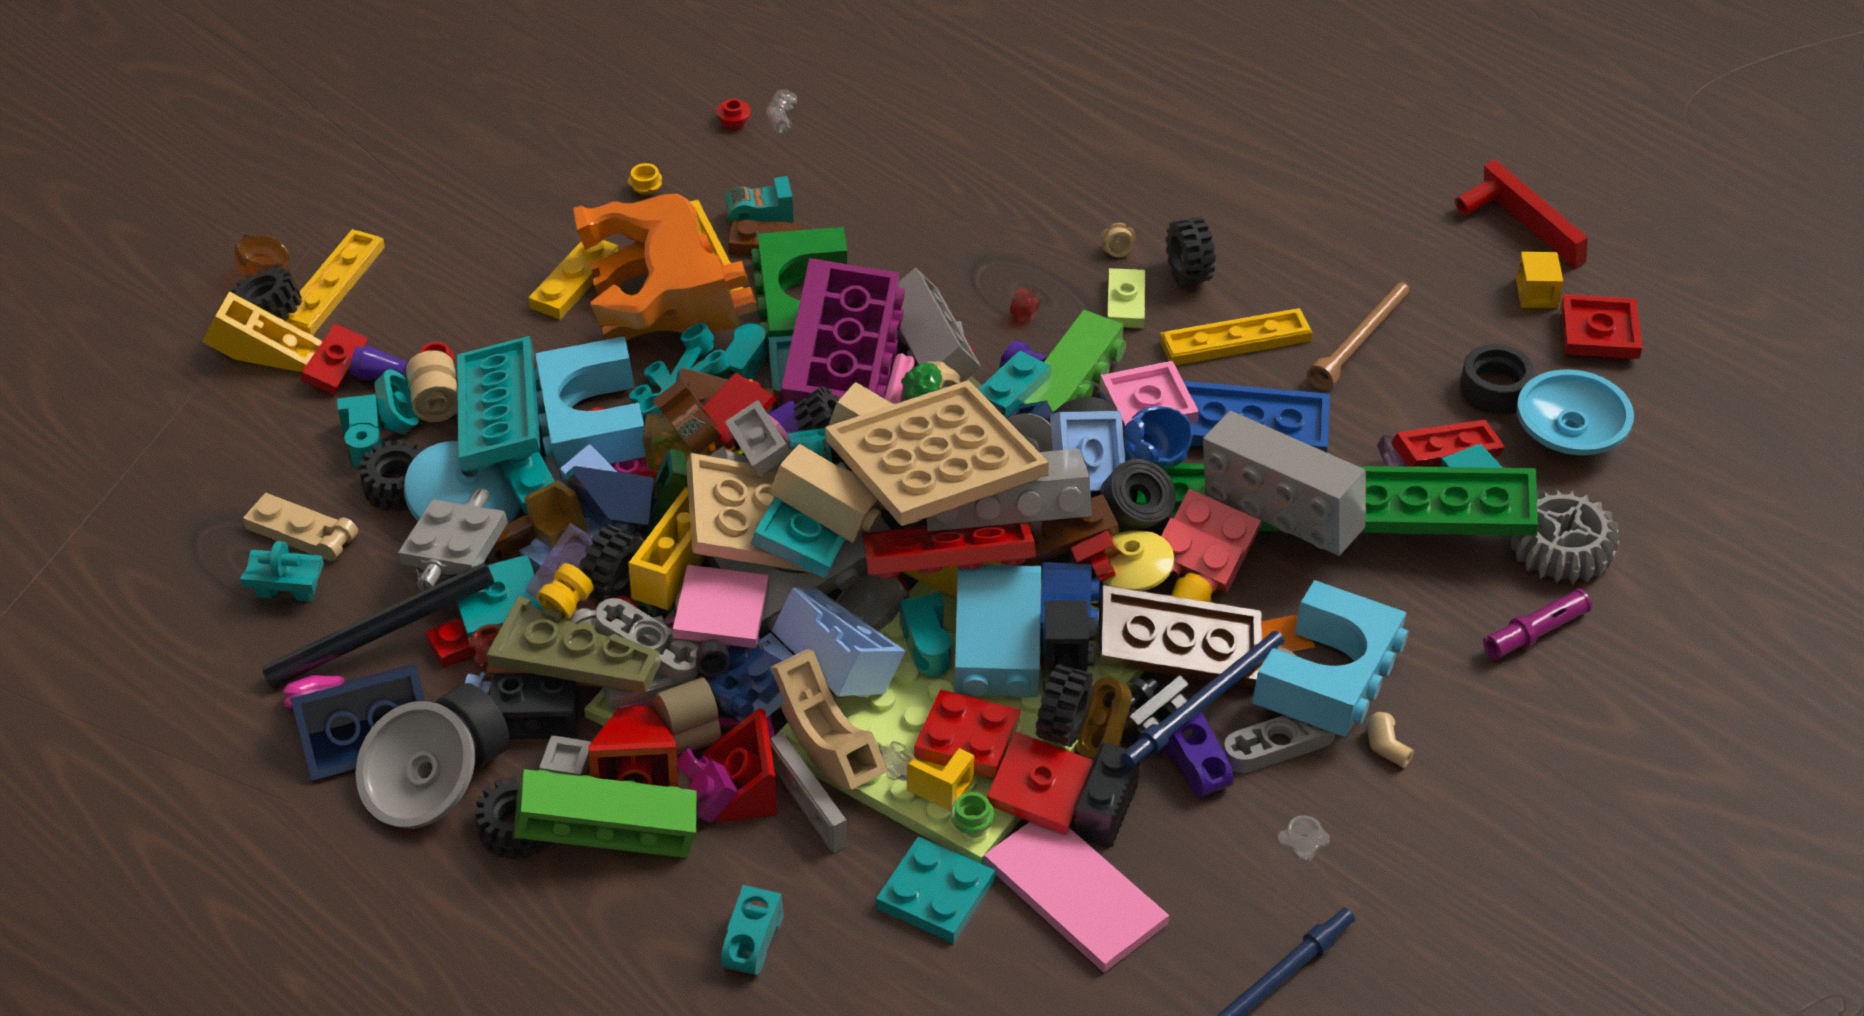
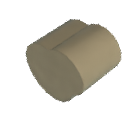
(689, 714)

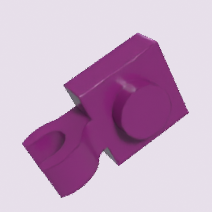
(711, 782)

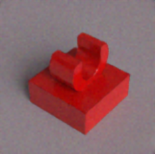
(1098, 552)

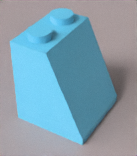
(998, 631)

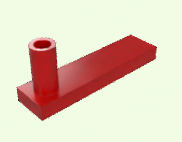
(1529, 209)

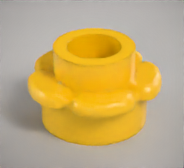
(645, 179)

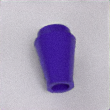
(371, 363)

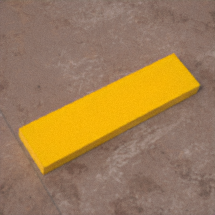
(335, 279)
(1235, 337)

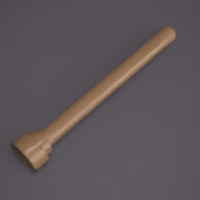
(1326, 371)

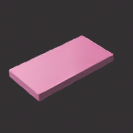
(1077, 892)

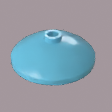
(1575, 412)
(439, 476)

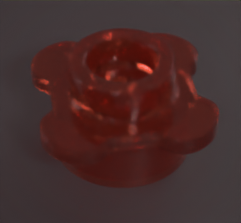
(482, 641)

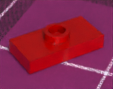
(333, 359)

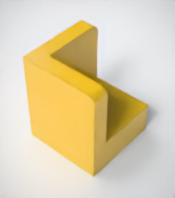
(939, 782)

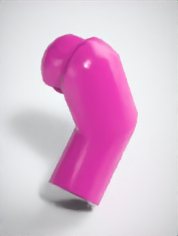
(308, 683)

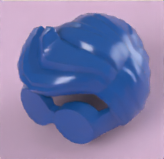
(1158, 436)

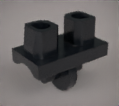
(1152, 705)

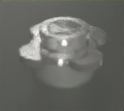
(1307, 828)

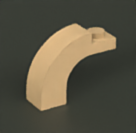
(830, 741)

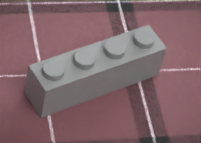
(931, 328)

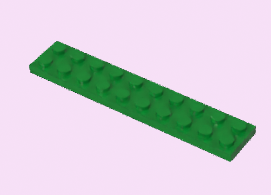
(1422, 499)

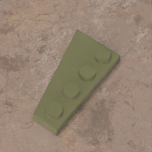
(558, 648)

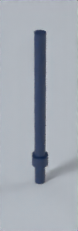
(1157, 736)
(1315, 942)

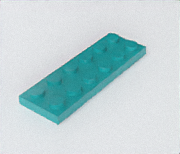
(497, 404)

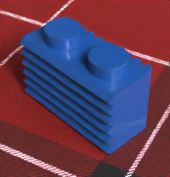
(1069, 583)

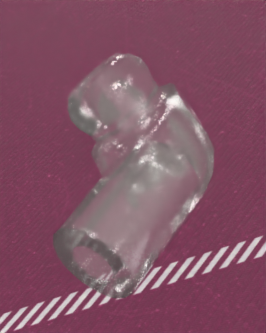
(776, 110)

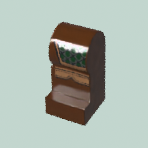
(688, 416)

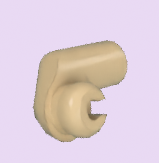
(1383, 742)

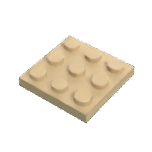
(727, 507)

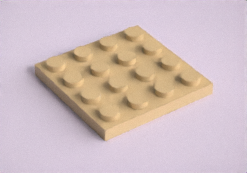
(936, 452)

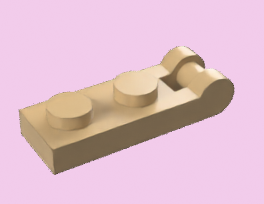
(300, 527)

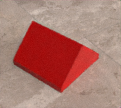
(749, 762)

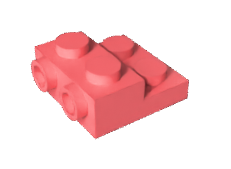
(1210, 539)

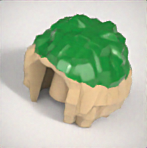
(927, 378)

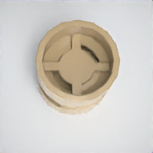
(432, 386)

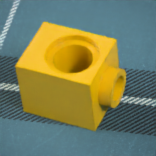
(1539, 280)

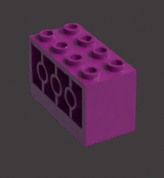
(844, 330)

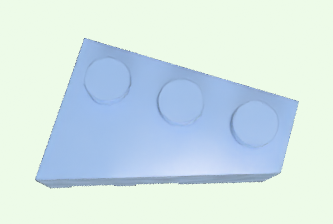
(848, 650)

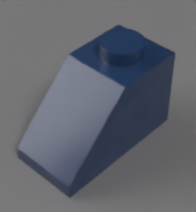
(613, 496)

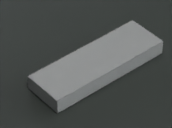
(808, 793)

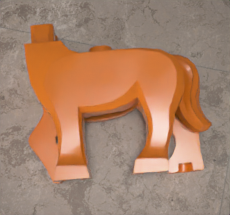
(684, 275)

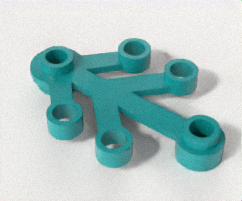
(698, 342)

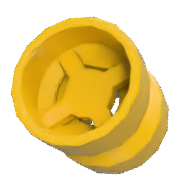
(565, 591)

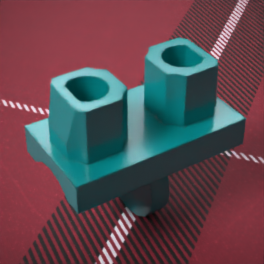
(282, 571)

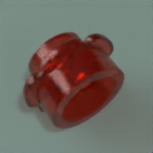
(1025, 304)

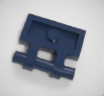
(752, 674)

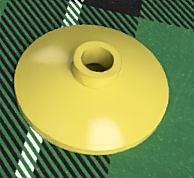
(1142, 562)

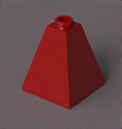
(635, 749)

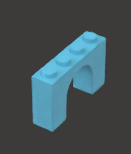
(579, 373)
(1326, 694)

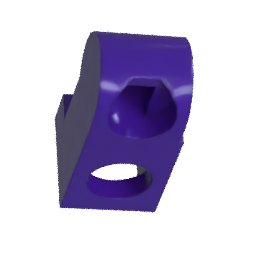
(1200, 757)

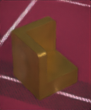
(552, 511)

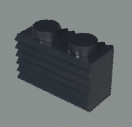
(1105, 797)

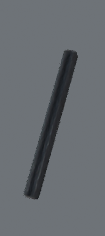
(378, 625)

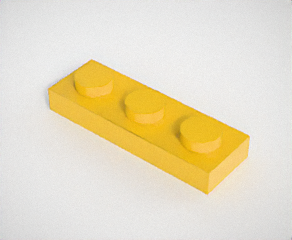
(569, 280)

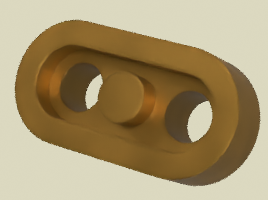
(1102, 718)

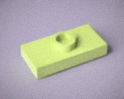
(1126, 297)

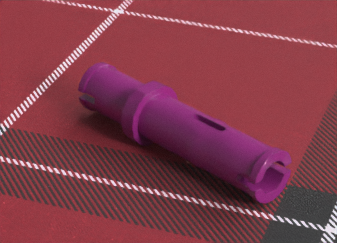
(1525, 630)

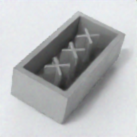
(1285, 482)

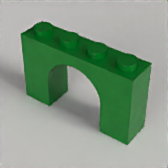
(784, 263)

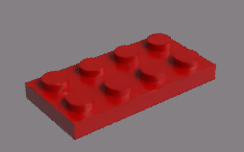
(929, 551)

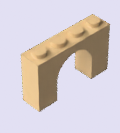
(826, 490)

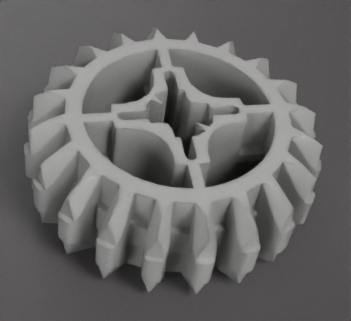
(1571, 538)

